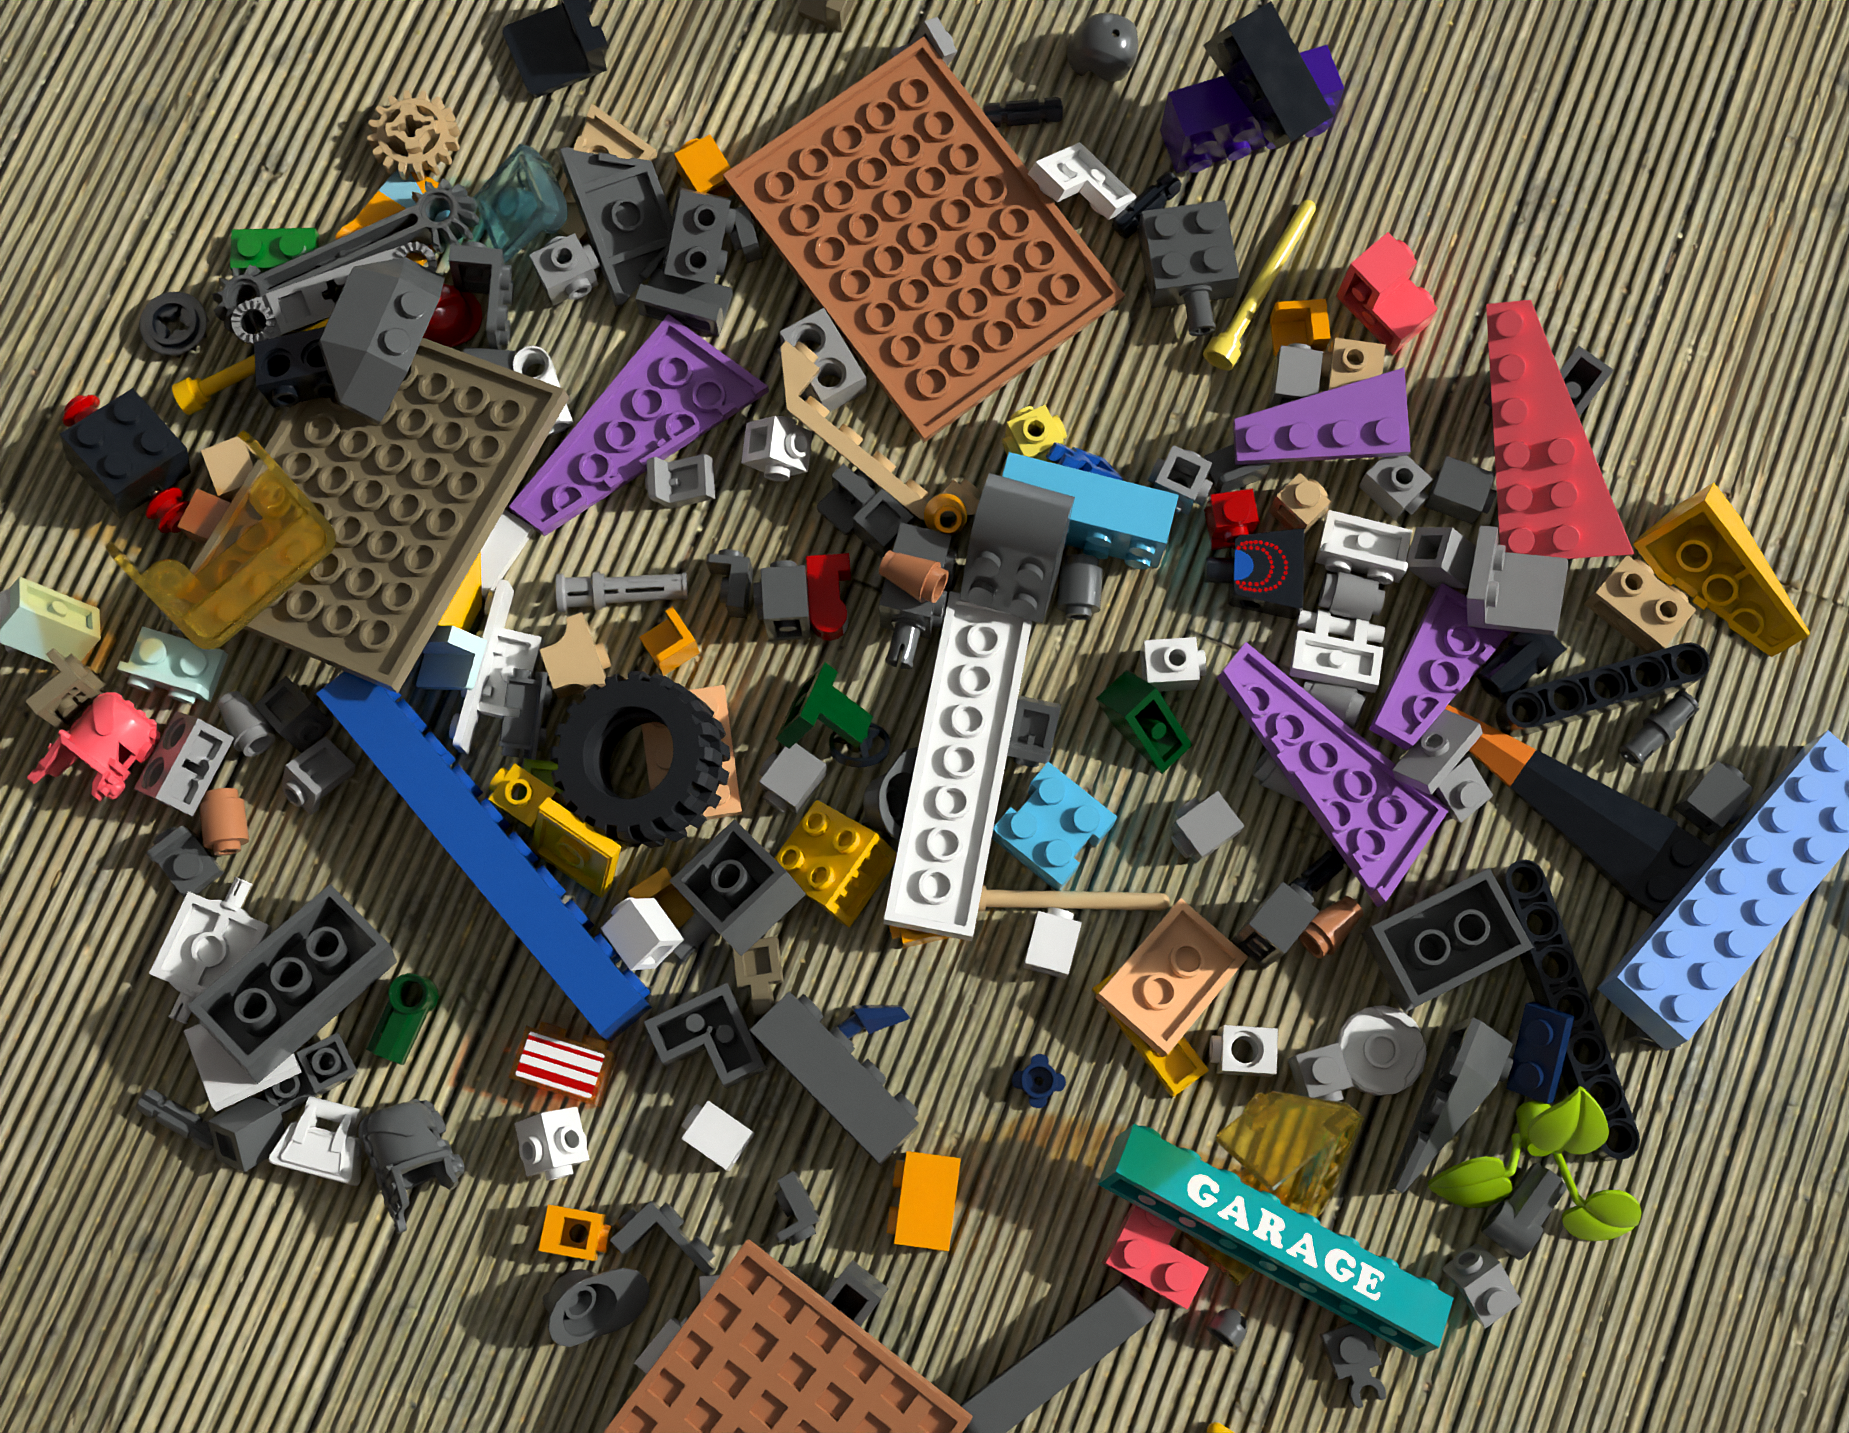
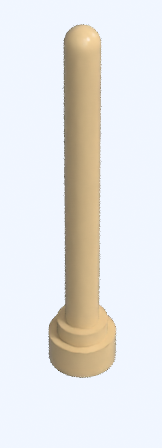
(1072, 900)

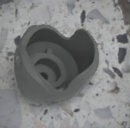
(1098, 51)

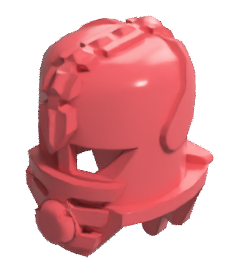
(107, 739)

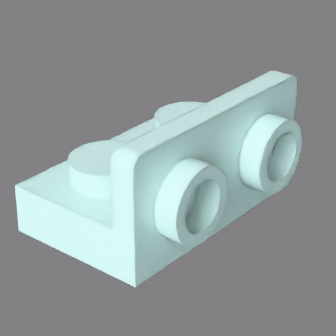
(173, 666)

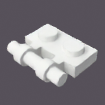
(1335, 659)

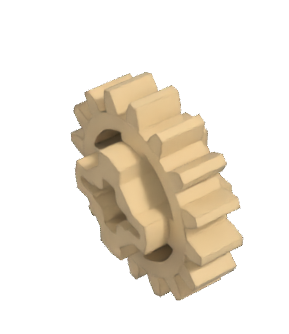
(396, 133)

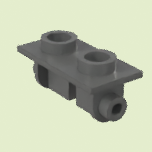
(530, 698)

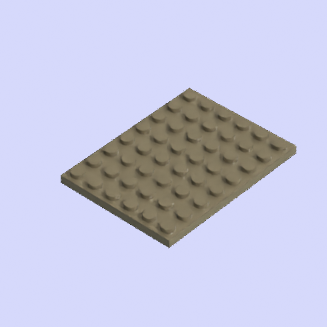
(404, 502)

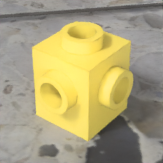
(1027, 423)

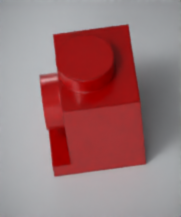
(1230, 516)

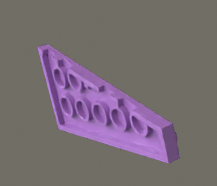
(651, 409)
(1337, 774)

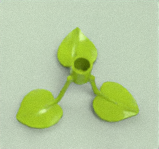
(1571, 1126)

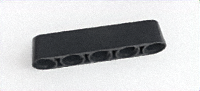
(1619, 679)

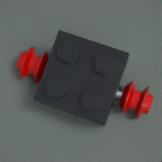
(127, 456)

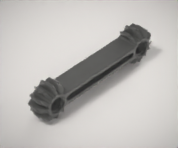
(406, 226)

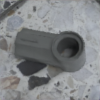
(1518, 1220)

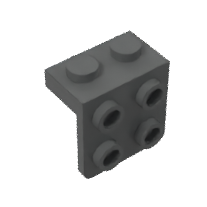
(484, 272)

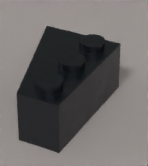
(1269, 75)

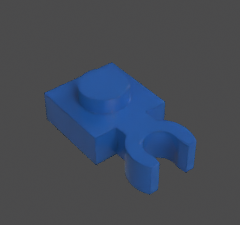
(1081, 460)

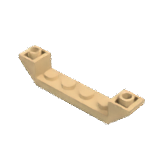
(798, 374)

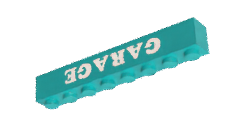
(1276, 1240)

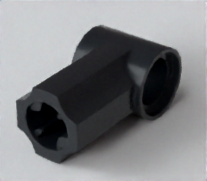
(1521, 660)

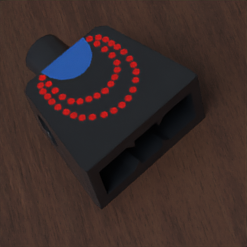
(1263, 572)

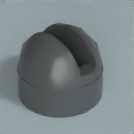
(1228, 1328)

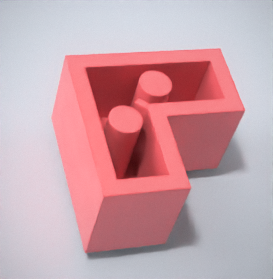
(1383, 295)
(1146, 1258)

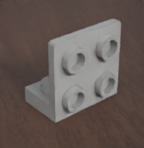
(1514, 588)

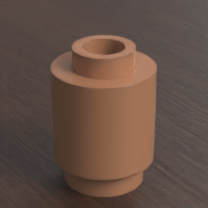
(223, 821)

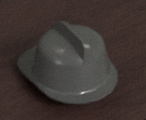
(888, 795)
(594, 1304)

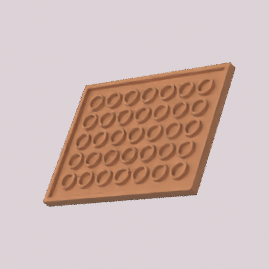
(923, 238)

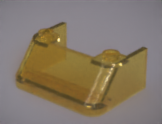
(250, 571)
(1290, 1150)

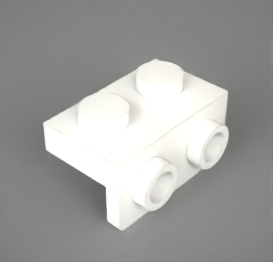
(1363, 547)

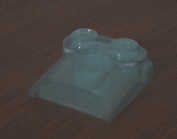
(521, 201)

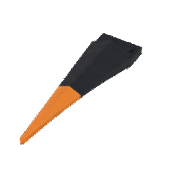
(1621, 838)

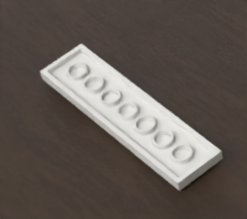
(958, 771)

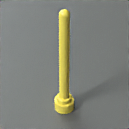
(1224, 349)

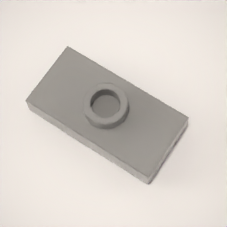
(1437, 751)

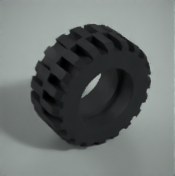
(595, 731)

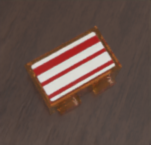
(563, 1065)

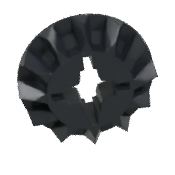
(168, 308)

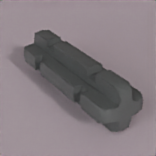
(175, 1118)

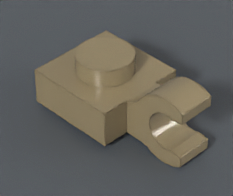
(759, 970)

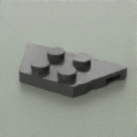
(621, 214)

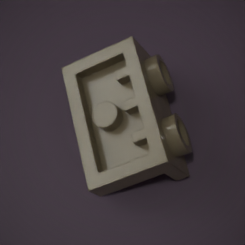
(66, 695)

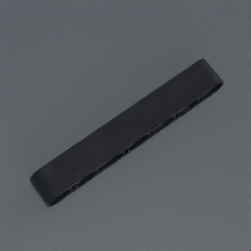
(1569, 986)

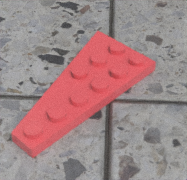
(1545, 469)

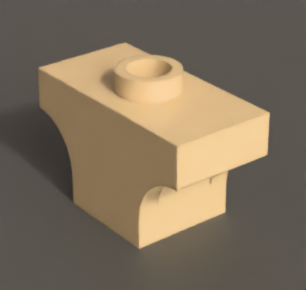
(575, 659)

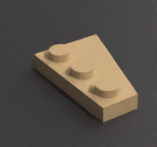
(603, 136)

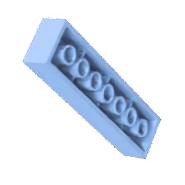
(1737, 898)

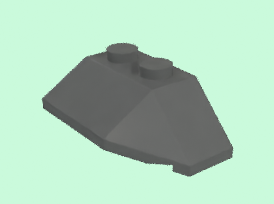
(377, 332)

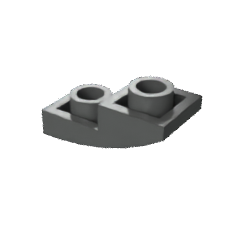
(322, 1068)

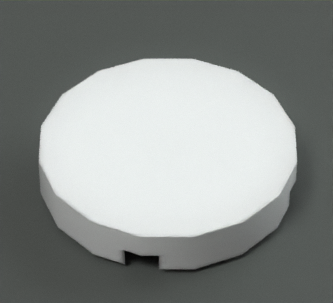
(1382, 1050)

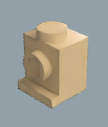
(1303, 502)

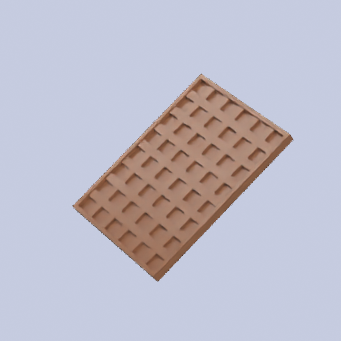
(780, 1361)

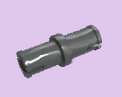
(1659, 729)

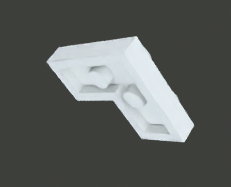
(1080, 171)

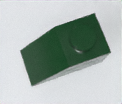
(1144, 720)

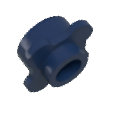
(1038, 1093)

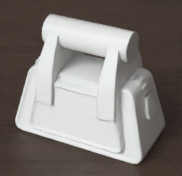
(321, 1151)

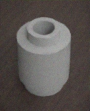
(1351, 596)

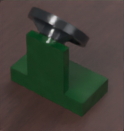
(848, 720)

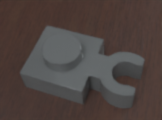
(1352, 1355)

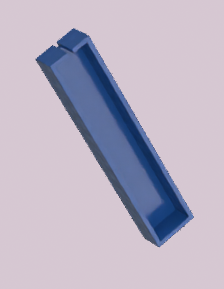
(492, 860)

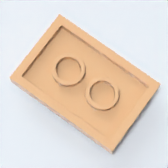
(659, 753)
(1171, 977)

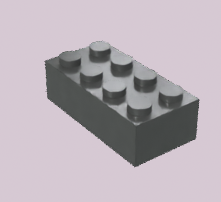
(293, 983)
(835, 1078)

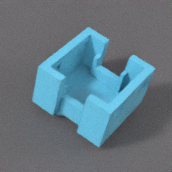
(1053, 826)

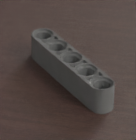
(1058, 1360)

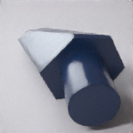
(872, 1018)

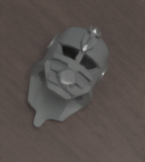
(408, 1152)

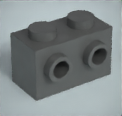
(697, 236)
(783, 601)

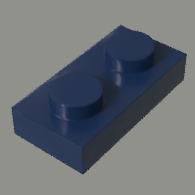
(1540, 1052)

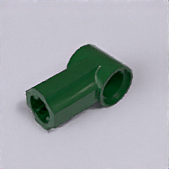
(399, 1021)

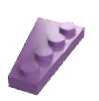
(1339, 423)
(1434, 668)

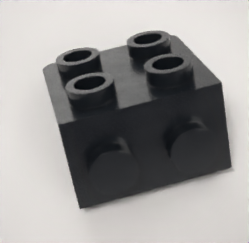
(556, 47)

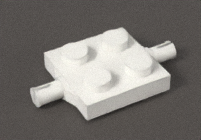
(206, 943)

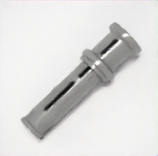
(674, 588)

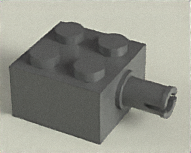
(1189, 259)
(900, 610)
(733, 891)

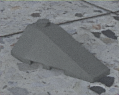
(1464, 1076)

